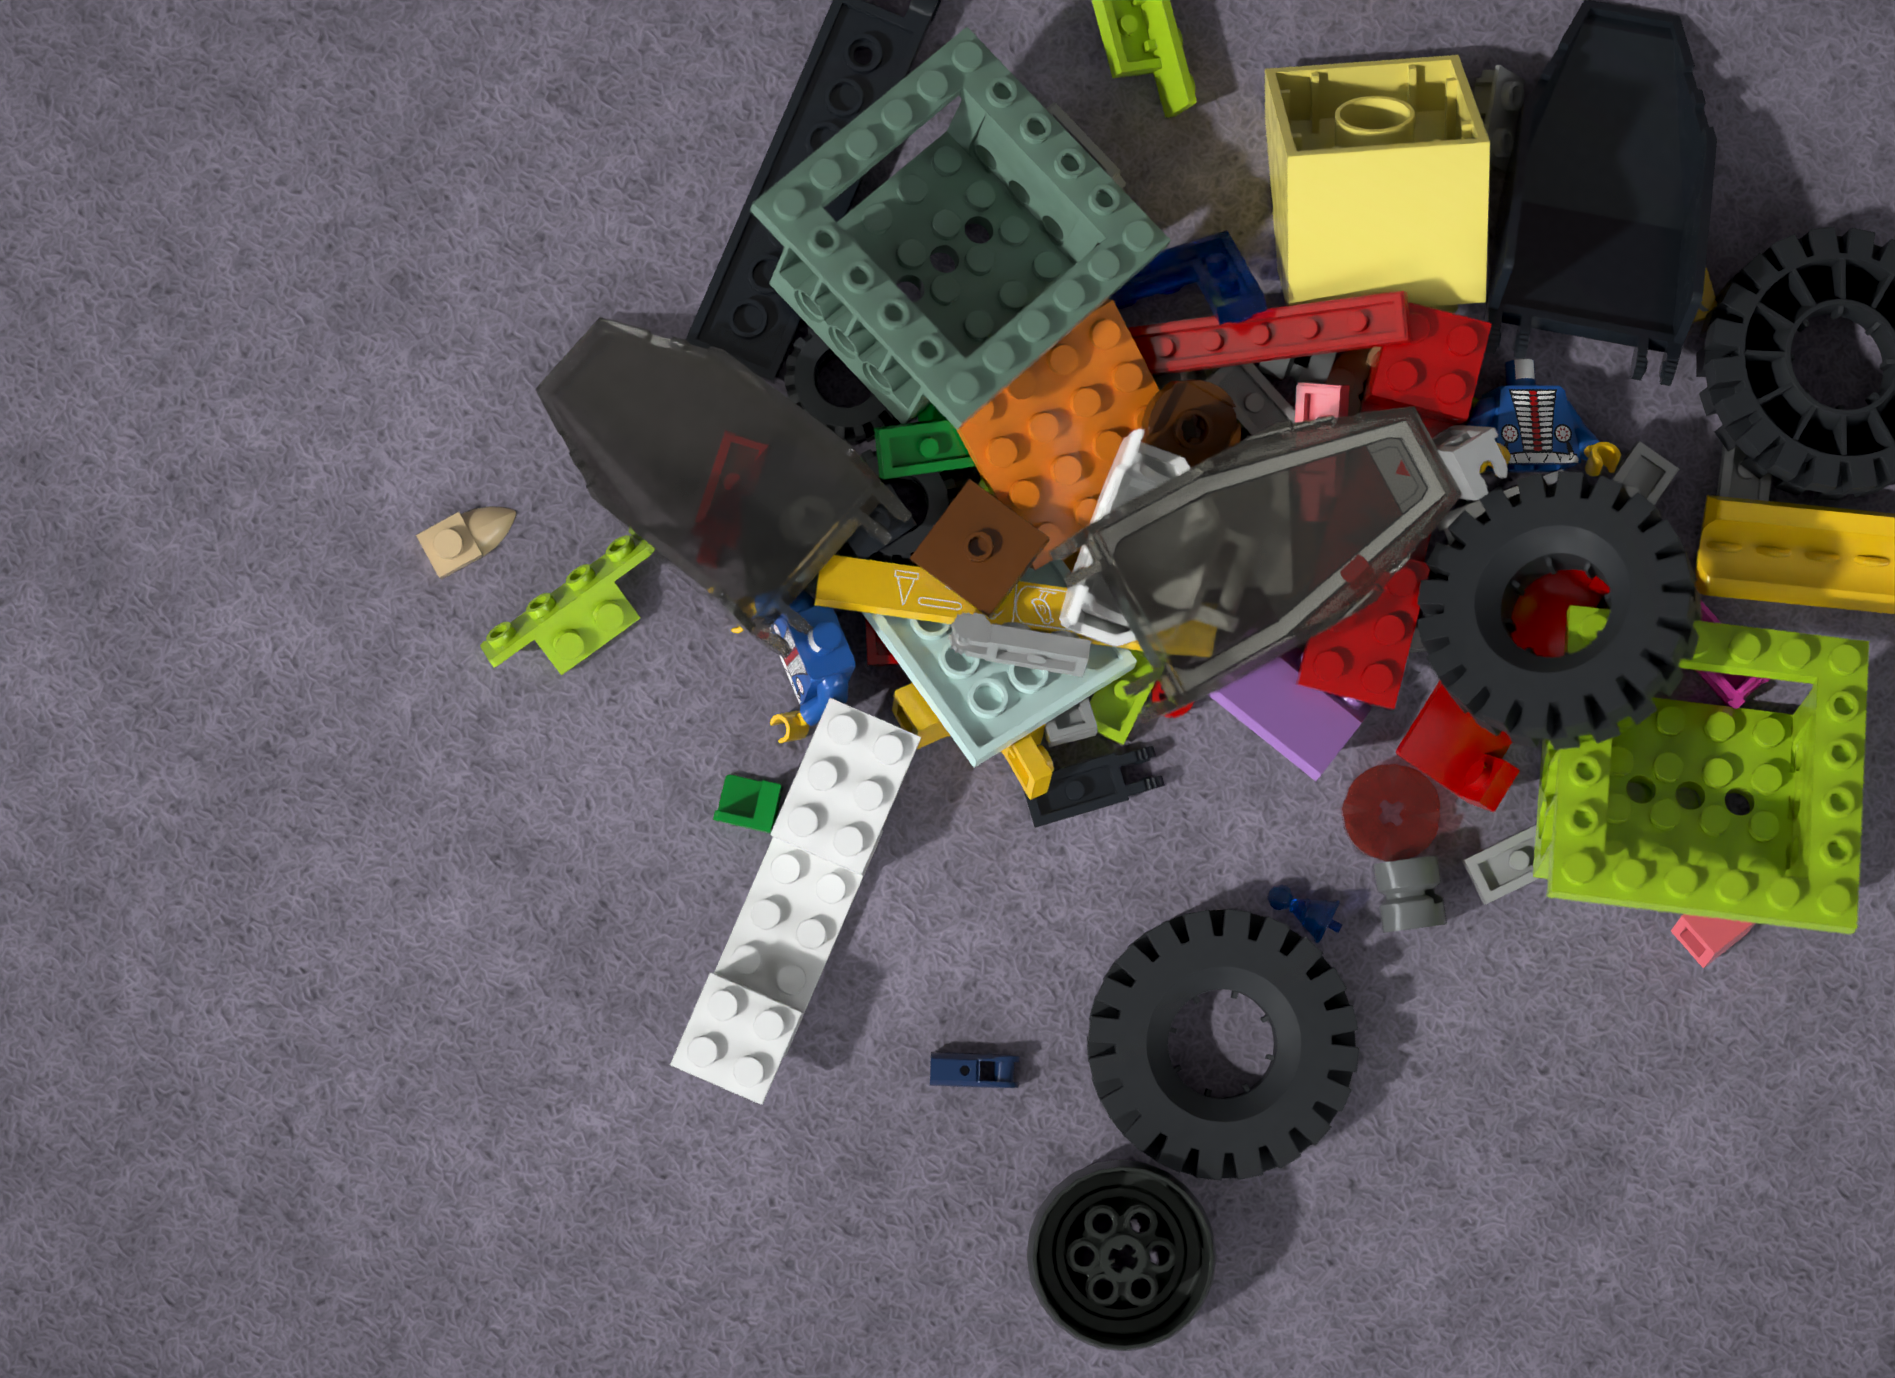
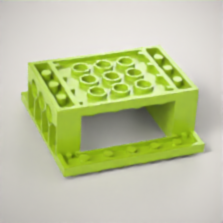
(1801, 773)

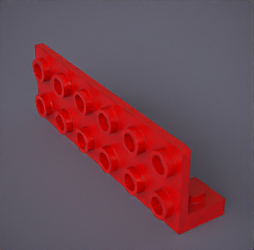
(1451, 743)

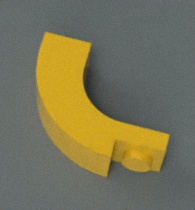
(1028, 761)

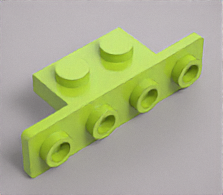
(1145, 40)
(576, 615)

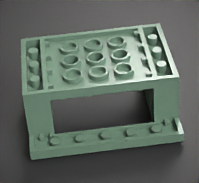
(1053, 253)

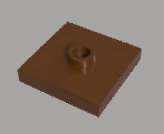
(979, 548)

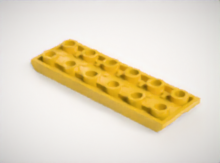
(1797, 554)

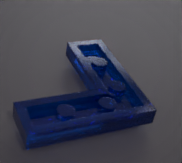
(1215, 267)

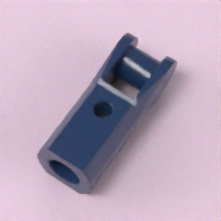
(964, 1070)

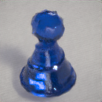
(1312, 914)

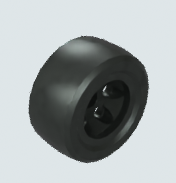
(1176, 1286)

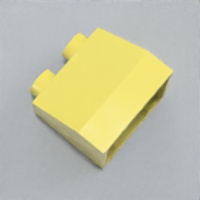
(1378, 181)

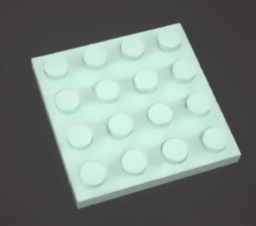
(991, 702)

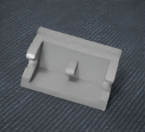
(1464, 451)

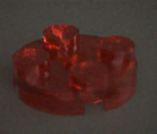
(1419, 813)

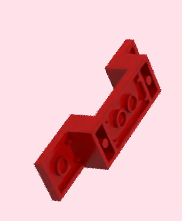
(1437, 375)

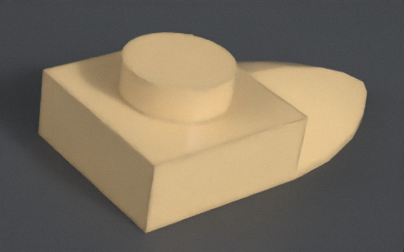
(465, 537)

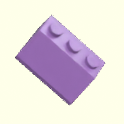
(1293, 719)

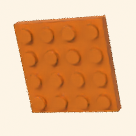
(1060, 426)

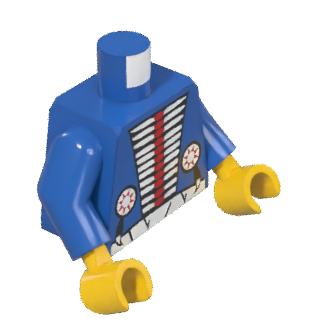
(1538, 426)
(816, 666)

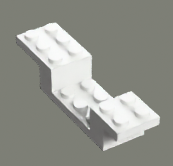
(797, 902)

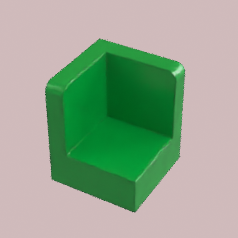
(749, 803)

